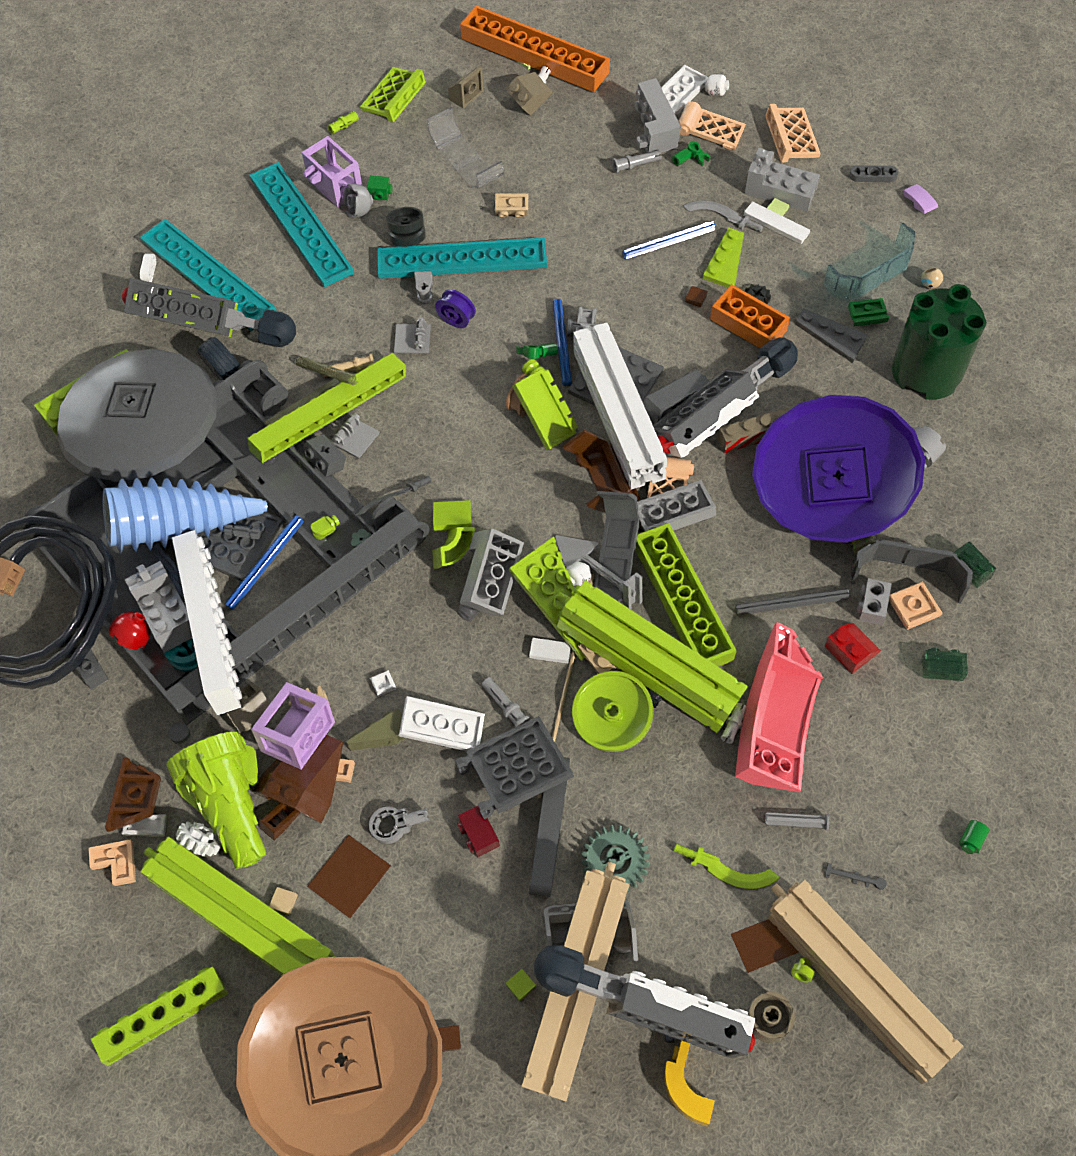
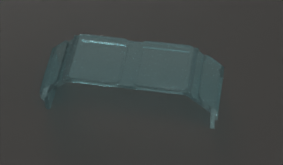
(854, 287)

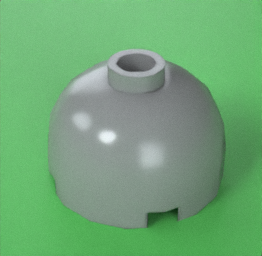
(357, 198)

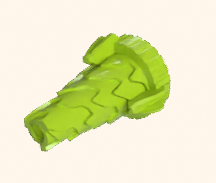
(216, 781)

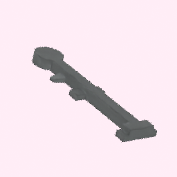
(880, 883)

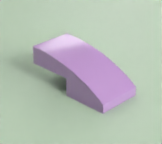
(922, 199)

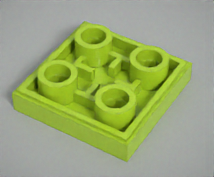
(451, 515)

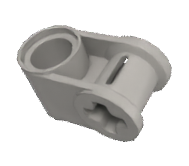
(424, 285)

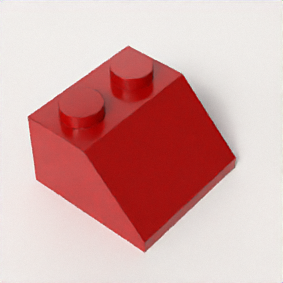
(851, 647)

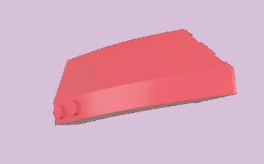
(778, 714)

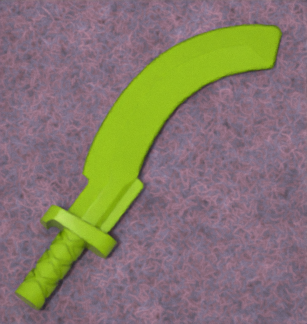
(726, 874)

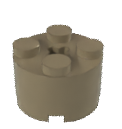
(782, 1014)

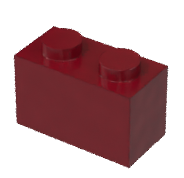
(478, 831)

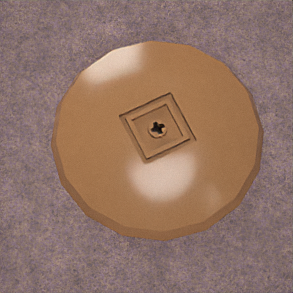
(289, 1068)

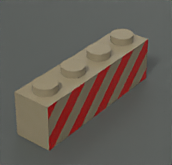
(746, 432)

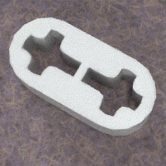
(148, 267)

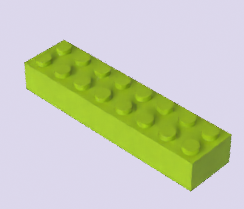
(683, 595)

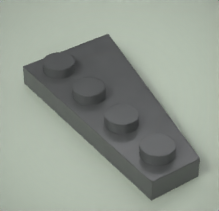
(838, 336)

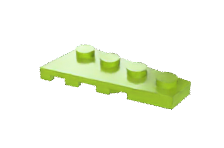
(725, 261)

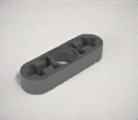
(862, 169)

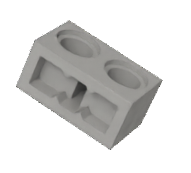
(876, 602)

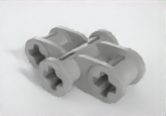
(586, 317)

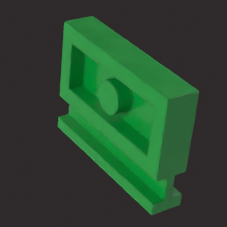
(868, 312)

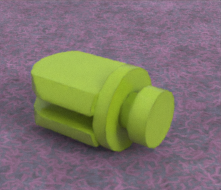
(324, 526)

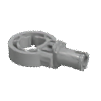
(400, 828)

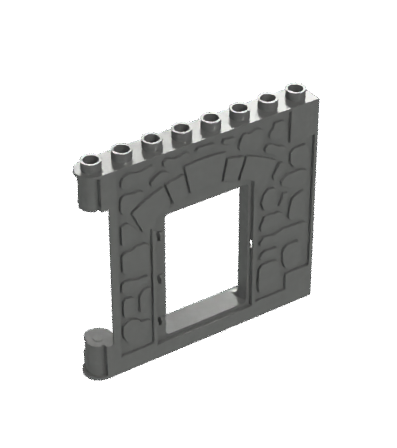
(290, 488)

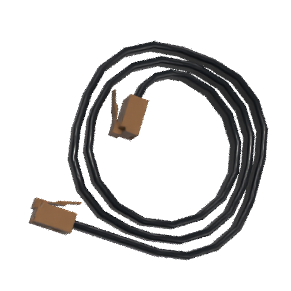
(92, 606)

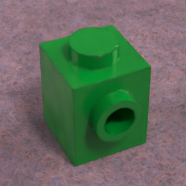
(379, 187)

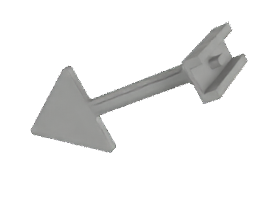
(579, 550)

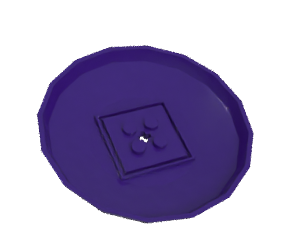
(844, 436)

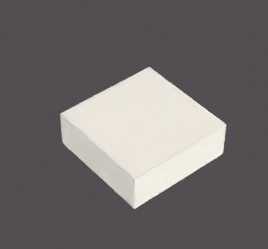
(383, 683)

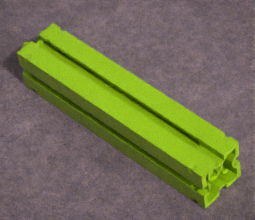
(649, 655)
(230, 908)

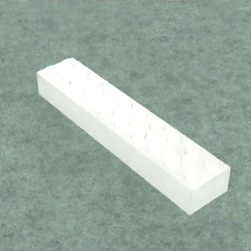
(206, 623)

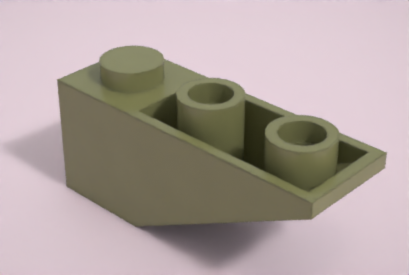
(379, 733)

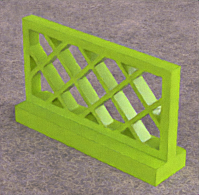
(401, 97)

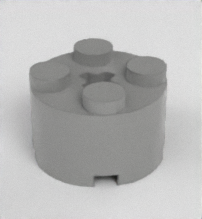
(930, 444)

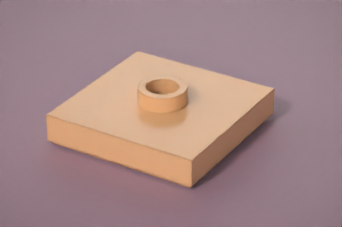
(914, 605)

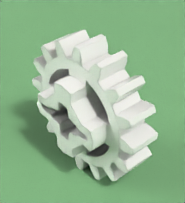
(198, 839)

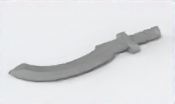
(725, 211)

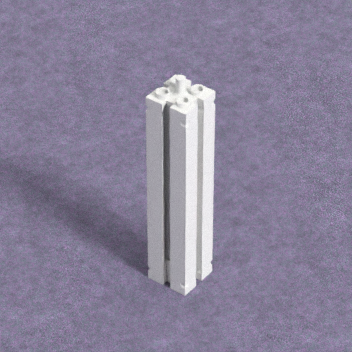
(619, 406)

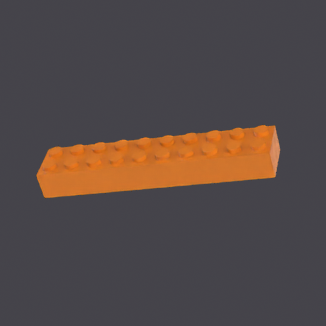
(535, 48)

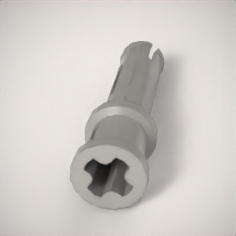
(629, 162)
(511, 709)

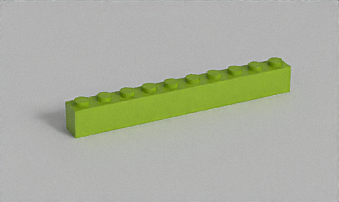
(326, 408)

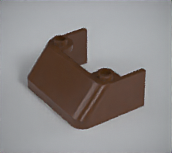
(601, 460)

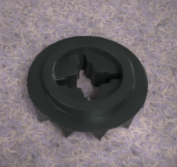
(764, 293)

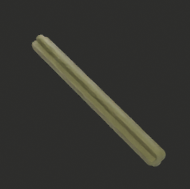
(329, 385)

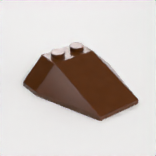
(308, 788)

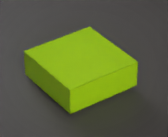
(520, 984)

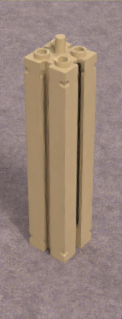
(863, 981)
(567, 1018)

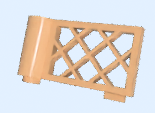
(692, 116)
(676, 469)

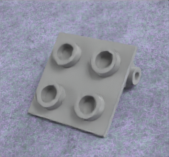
(412, 337)
(354, 436)

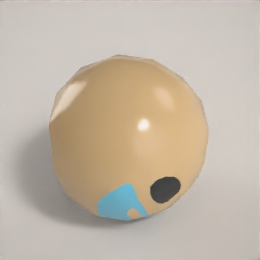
(932, 278)

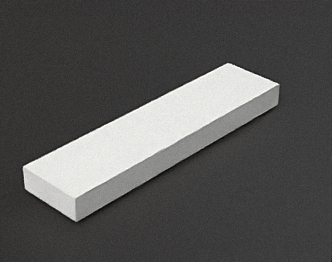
(777, 222)

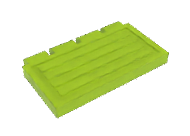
(545, 409)

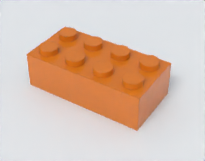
(749, 317)

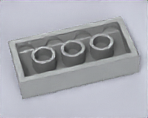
(678, 507)

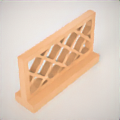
(780, 133)

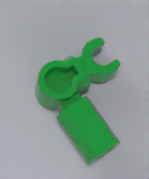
(692, 151)
(535, 352)

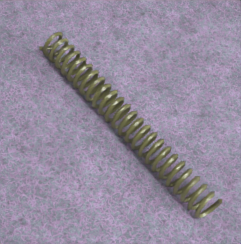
(309, 366)

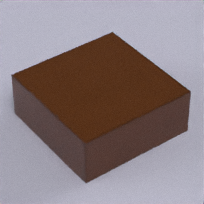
(696, 296)
(450, 1038)

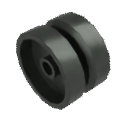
(406, 226)

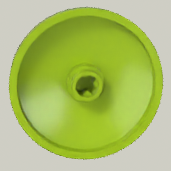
(612, 711)

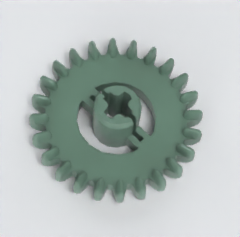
(622, 839)

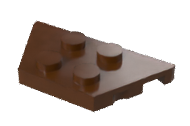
(133, 795)

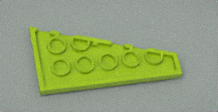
(542, 578)

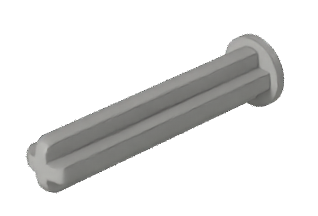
(797, 820)

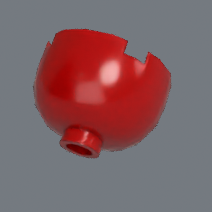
(130, 630)

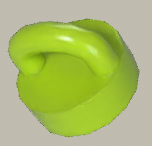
(802, 972)

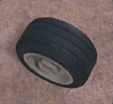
(218, 358)

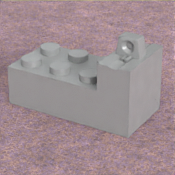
(661, 124)
(779, 181)
(489, 574)
(160, 605)

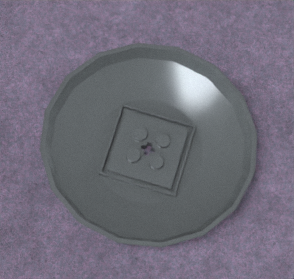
(151, 434)

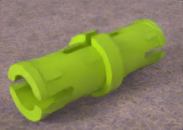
(343, 122)

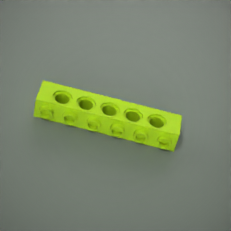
(105, 1038)

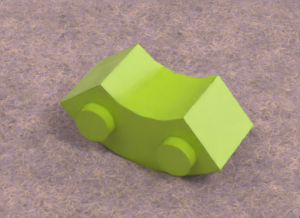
(454, 547)

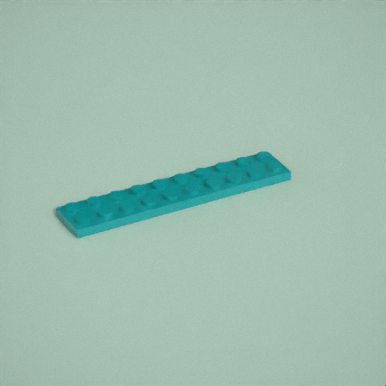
(302, 224)
(462, 257)
(204, 269)

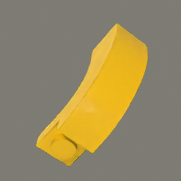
(688, 1103)

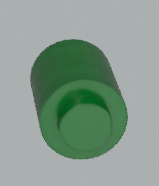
(973, 837)

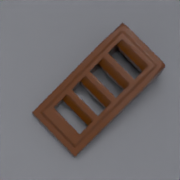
(279, 828)

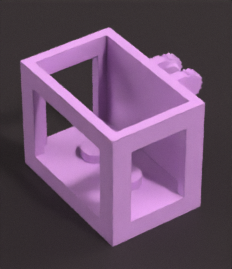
(330, 178)
(299, 729)

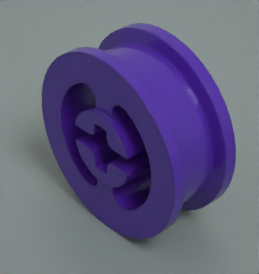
(455, 308)

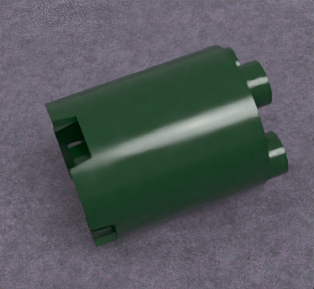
(938, 341)

